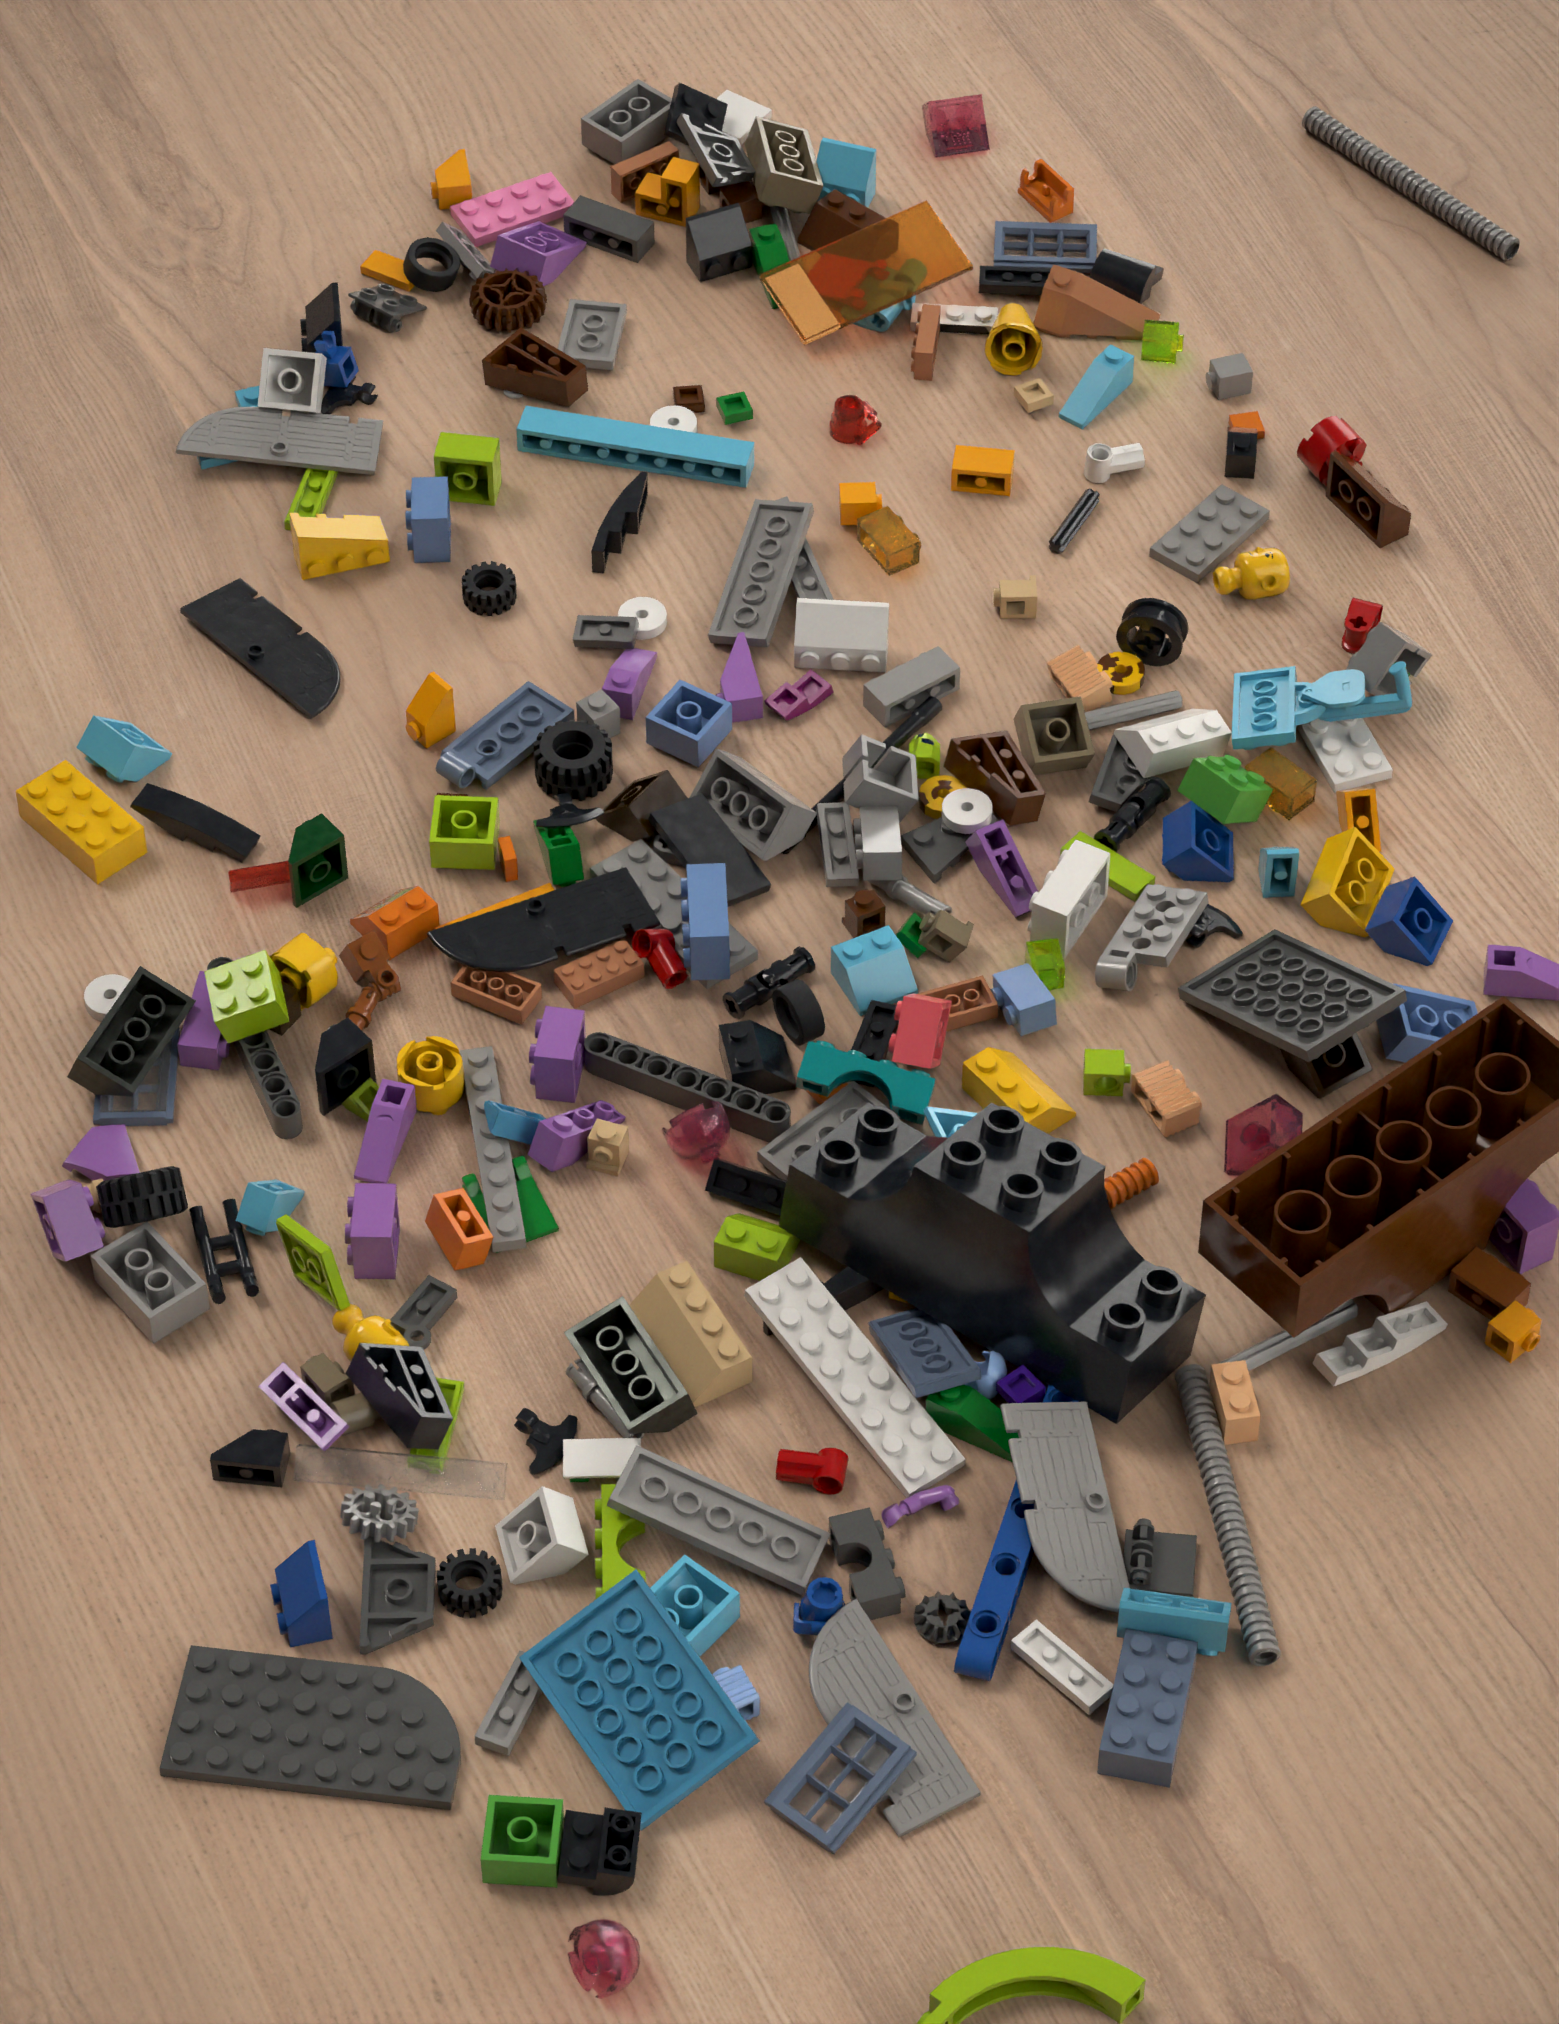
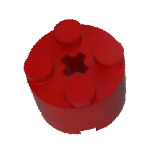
(1329, 436)

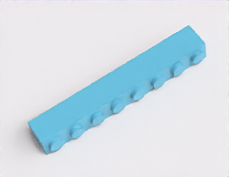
(635, 446)

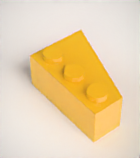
(337, 544)

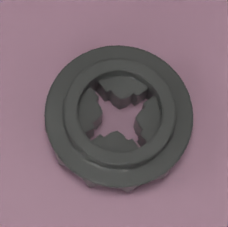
(929, 1623)

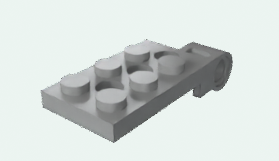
(1171, 917)

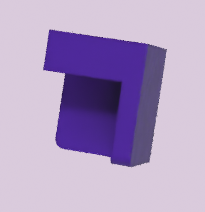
(1021, 1387)

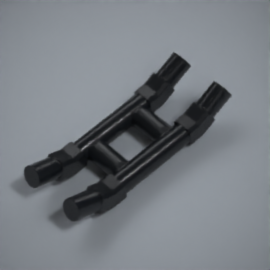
(234, 1239)

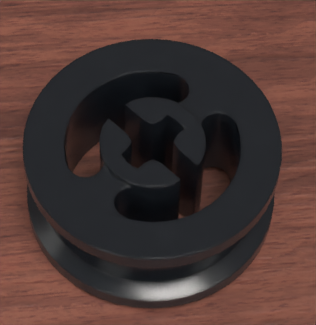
(1154, 621)

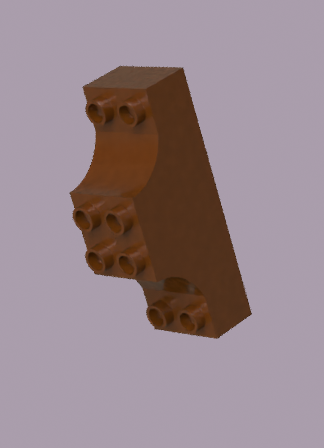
(1394, 1178)

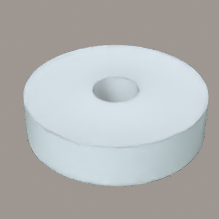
(675, 418)
(650, 615)
(966, 810)
(99, 991)

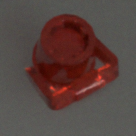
(849, 421)

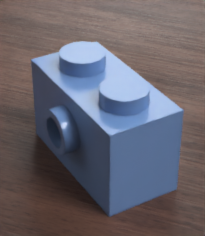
(1024, 999)

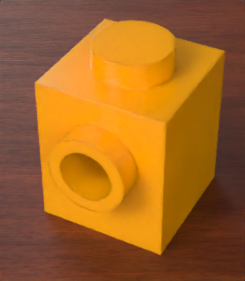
(857, 501)
(1513, 1331)

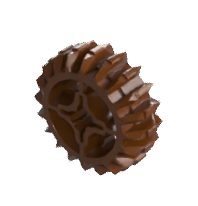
(508, 300)

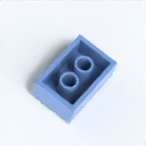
(707, 921)

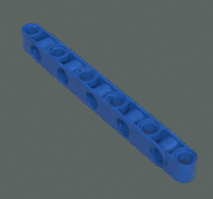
(999, 1592)

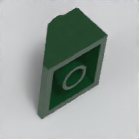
(316, 859)

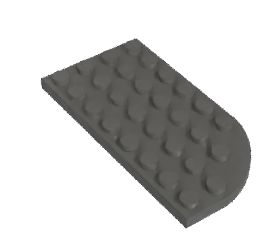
(312, 1729)

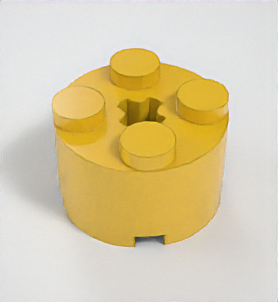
(307, 968)
(435, 1071)

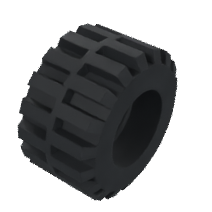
(573, 759)
(142, 1197)

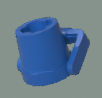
(817, 1606)

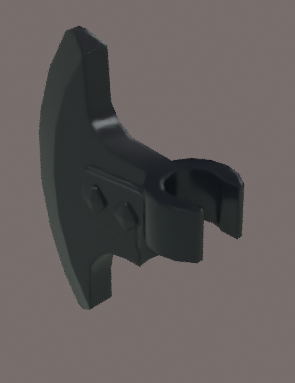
(347, 396)
(568, 814)
(1212, 921)
(545, 1439)

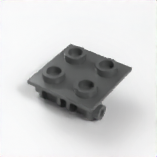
(384, 306)
(1159, 1560)

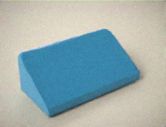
(511, 1122)

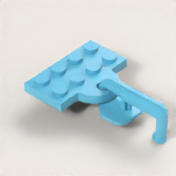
(1273, 703)

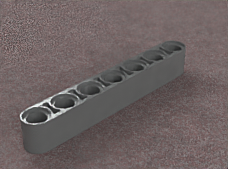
(268, 1079)
(684, 1085)

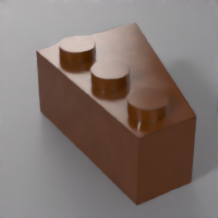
(535, 369)
(999, 770)

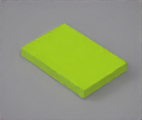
(312, 1262)

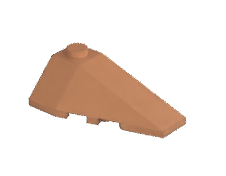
(1083, 306)

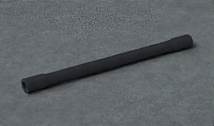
(919, 718)

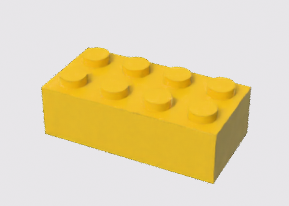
(81, 821)

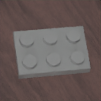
(593, 332)

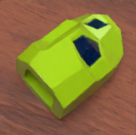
(927, 755)

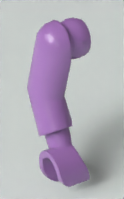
(916, 1502)

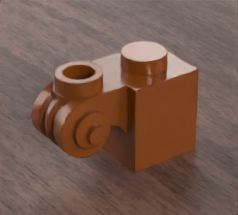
(369, 959)

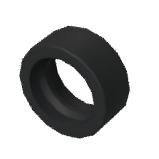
(425, 278)
(798, 1012)

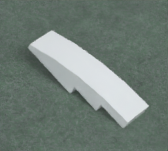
(1381, 1344)

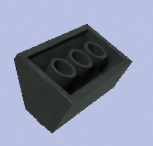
(131, 1036)
(631, 1370)

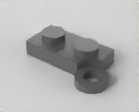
(423, 1310)

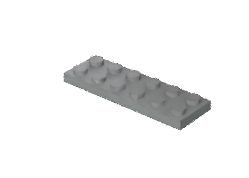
(761, 572)
(663, 893)
(718, 1519)

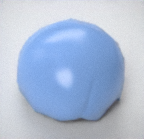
(991, 1370)

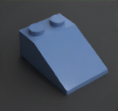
(1421, 1022)

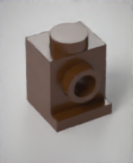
(860, 907)

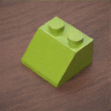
(752, 1247)

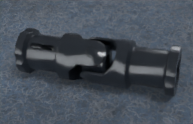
(1134, 814)
(760, 987)

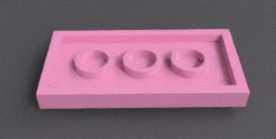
(511, 208)

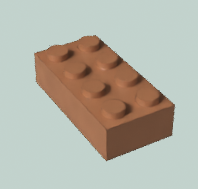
(628, 174)
(926, 342)
(599, 973)
(497, 992)
(970, 1002)

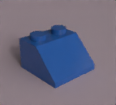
(1197, 845)
(1409, 922)
(302, 1598)

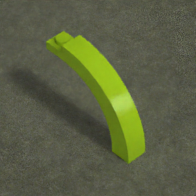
(1036, 1972)

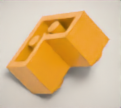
(672, 195)

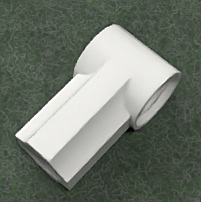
(1104, 460)

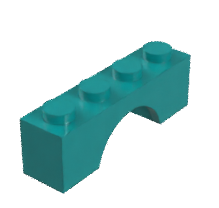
(827, 1068)

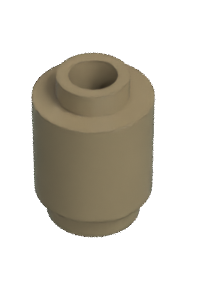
(355, 1412)

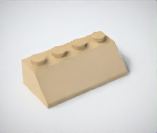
(693, 1334)

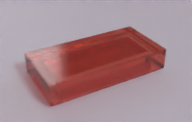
(259, 876)

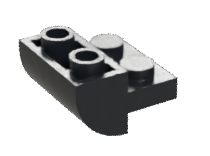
(1126, 274)
(600, 1850)

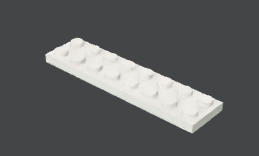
(854, 1378)

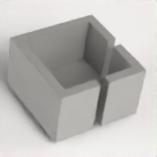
(1380, 652)
(888, 783)

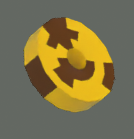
(1124, 671)
(933, 790)

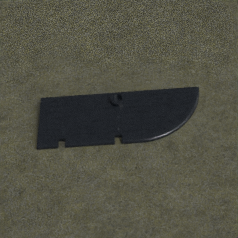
(268, 645)
(538, 927)

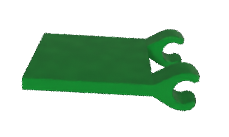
(535, 1213)

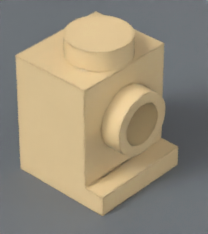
(1016, 598)
(607, 1147)

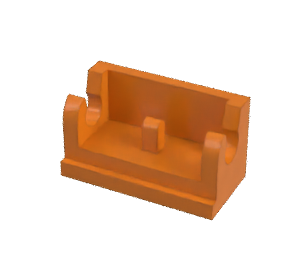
(1047, 191)

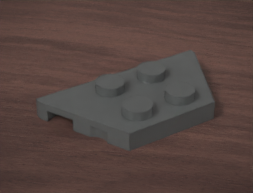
(717, 153)
(395, 1594)

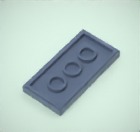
(924, 1352)

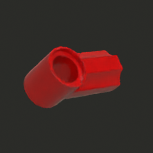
(658, 949)
(822, 1469)

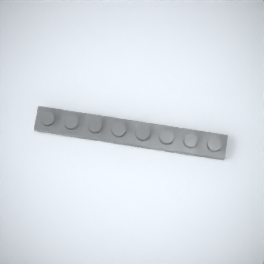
(492, 1153)

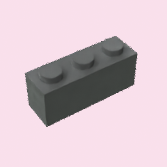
(609, 228)

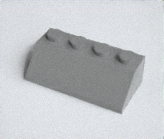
(753, 805)

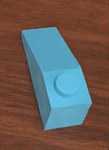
(1100, 385)

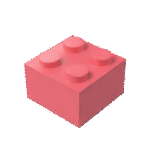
(920, 1030)

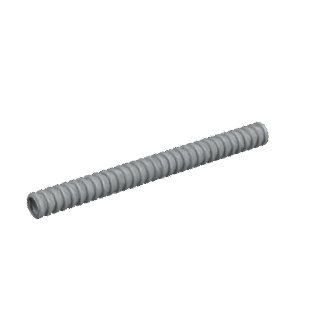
(1411, 183)
(1227, 1516)

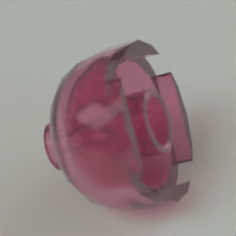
(699, 1133)
(604, 1956)

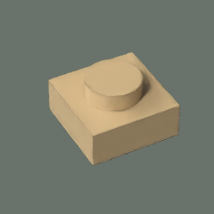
(1033, 395)

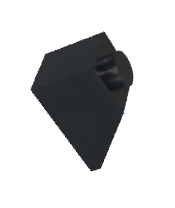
(1241, 452)
(253, 1458)

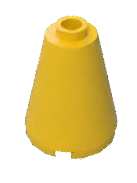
(1013, 341)

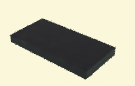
(701, 837)

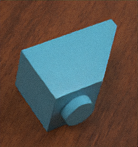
(1278, 871)
(265, 1203)

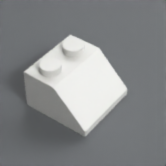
(292, 380)
(541, 1537)

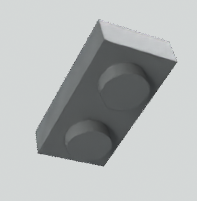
(605, 631)

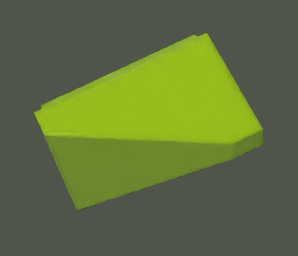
(362, 1099)

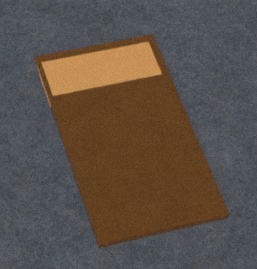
(865, 272)

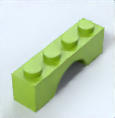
(614, 1534)

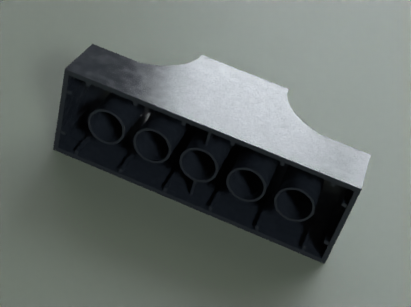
(1001, 1244)

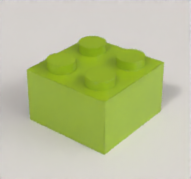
(471, 467)
(464, 832)
(246, 996)

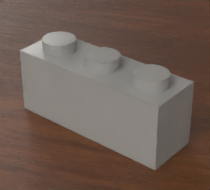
(909, 685)
(878, 843)

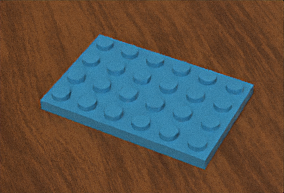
(639, 1699)

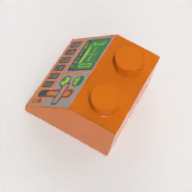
(400, 919)

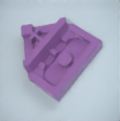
(103, 1154)

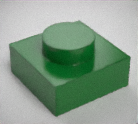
(734, 408)
(910, 934)

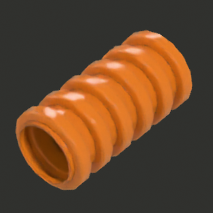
(1130, 1181)

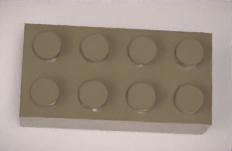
(783, 165)

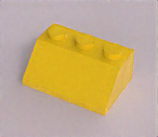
(1347, 883)
(1006, 1081)

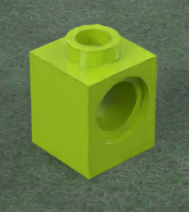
(1105, 1072)

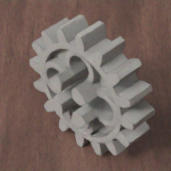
(379, 1513)

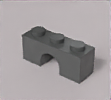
(859, 1540)

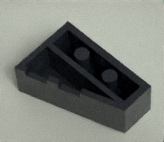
(403, 1392)

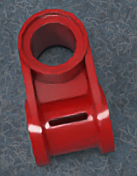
(1359, 621)

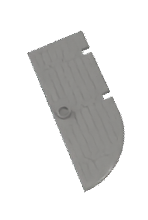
(294, 441)
(1072, 1512)
(858, 1668)

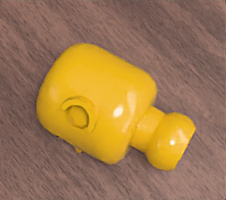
(1254, 574)
(364, 1330)

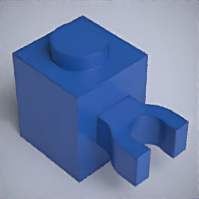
(340, 361)

